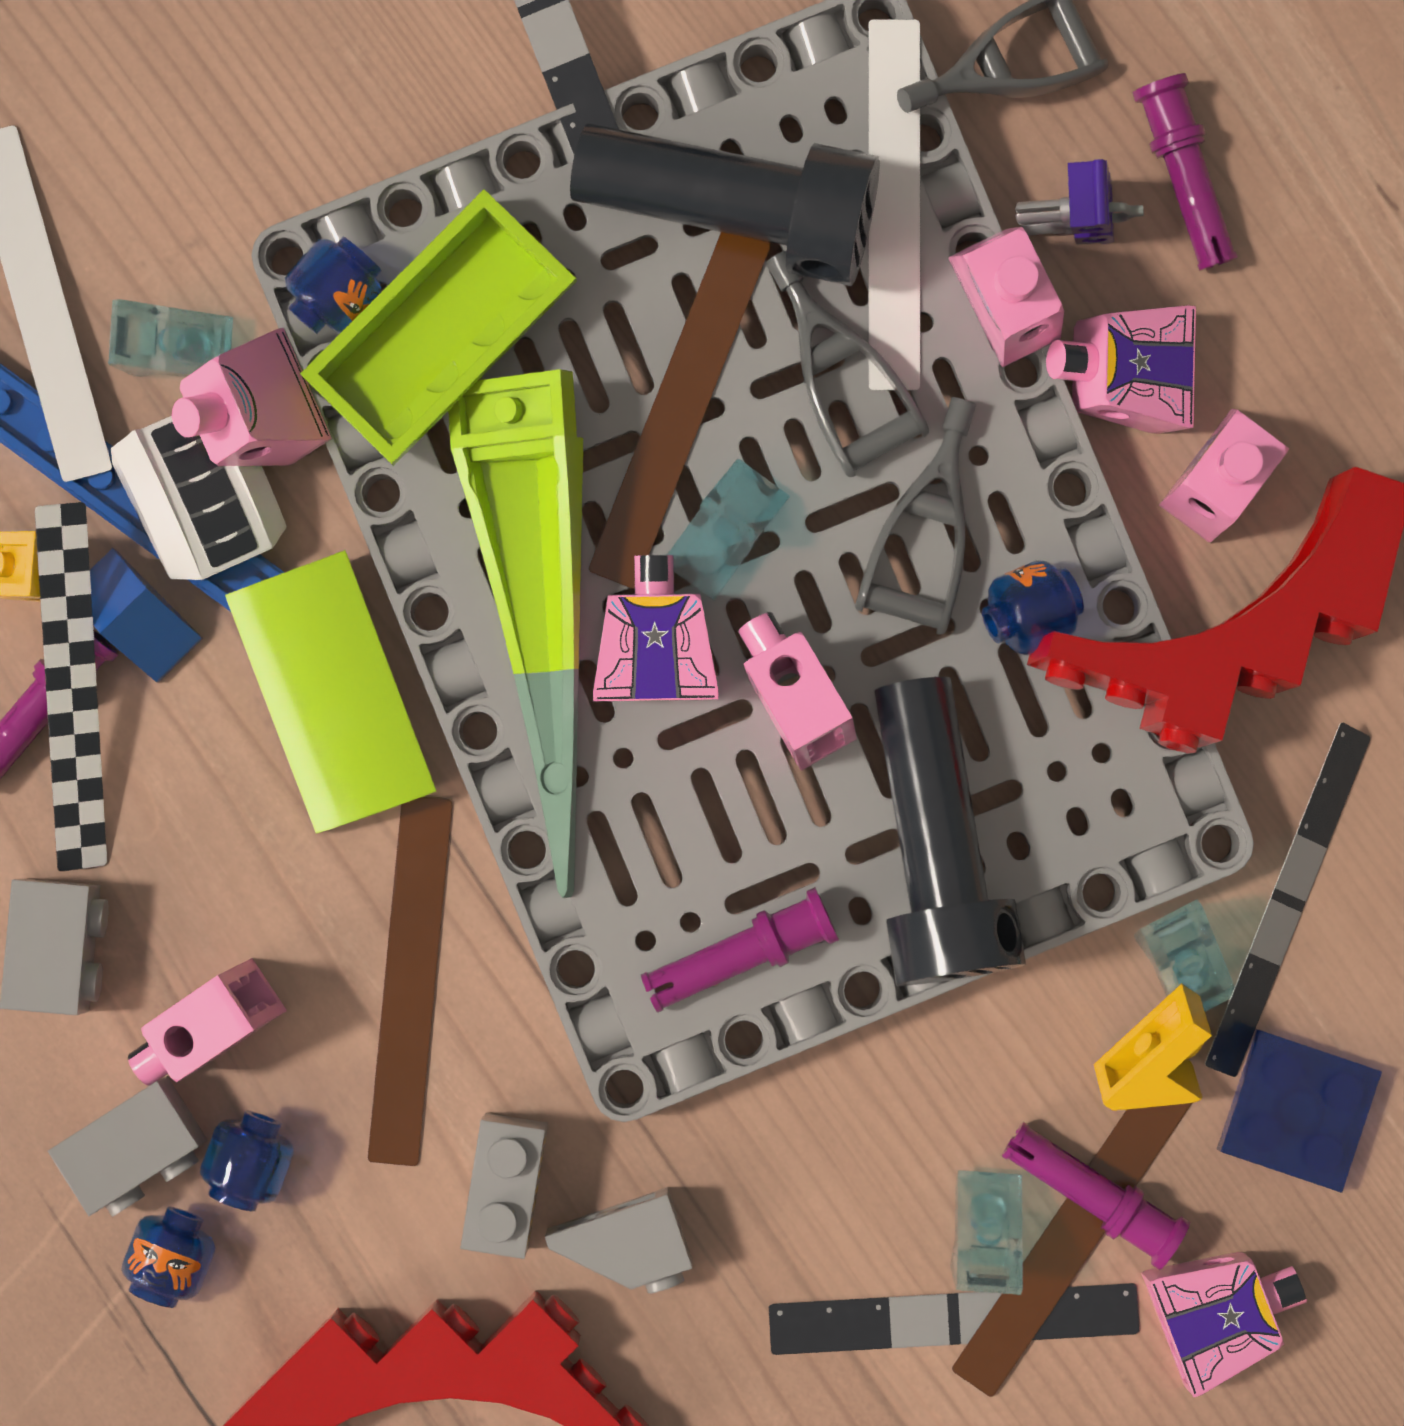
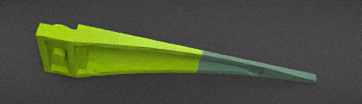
(524, 493)

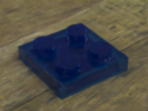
(1299, 1110)

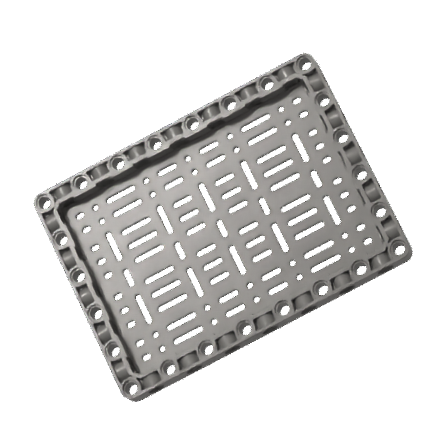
(1029, 440)

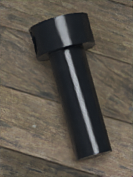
(813, 210)
(951, 921)

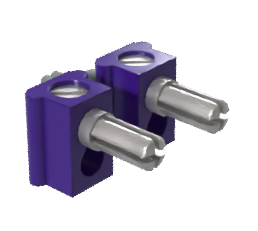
(1086, 210)

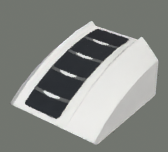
(191, 508)

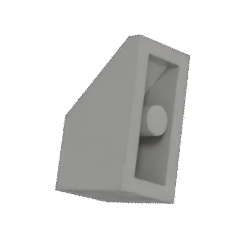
(628, 1242)

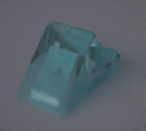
(165, 339)
(726, 528)
(1187, 953)
(988, 1233)

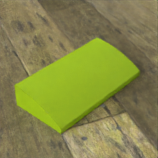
(438, 327)
(330, 692)

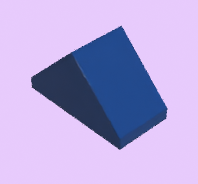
(138, 617)

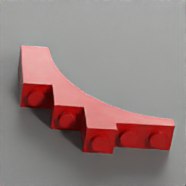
(1327, 591)
(520, 1365)

